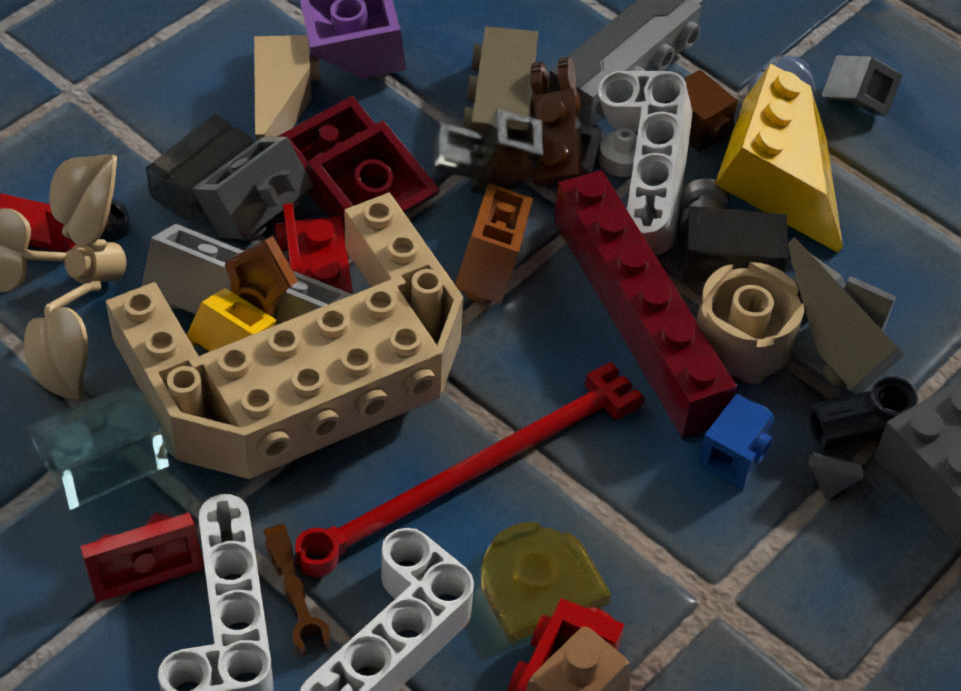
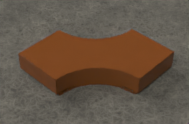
(261, 275)

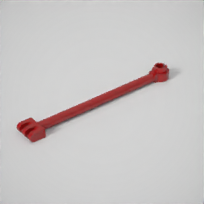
(604, 392)

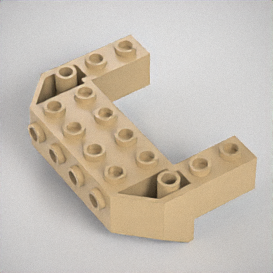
(309, 376)

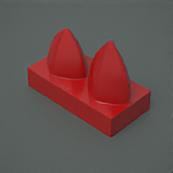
(142, 556)

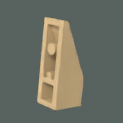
(282, 82)

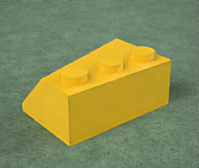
(782, 157)

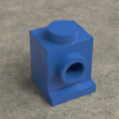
(737, 441)

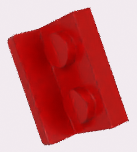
(315, 248)

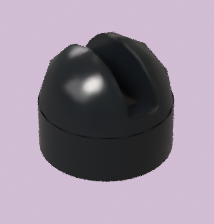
(115, 228)

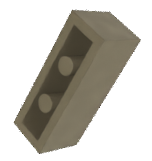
(502, 76)

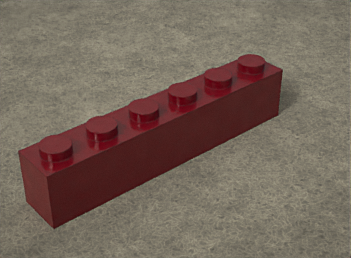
(643, 303)

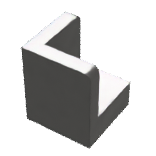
(863, 82)

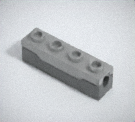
(636, 40)

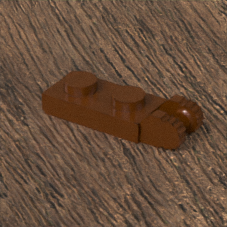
(560, 123)

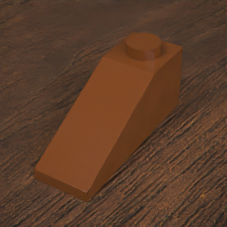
(494, 244)

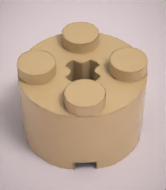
(751, 319)

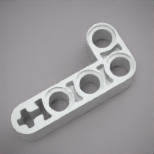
(652, 162)
(230, 603)
(413, 609)

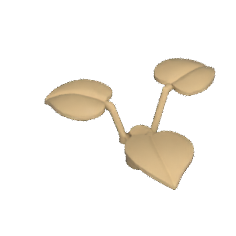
(81, 201)

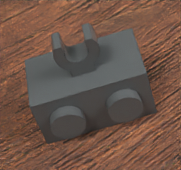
(253, 188)

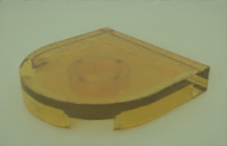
(531, 571)

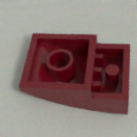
(357, 161)

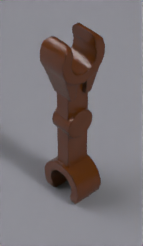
(281, 557)

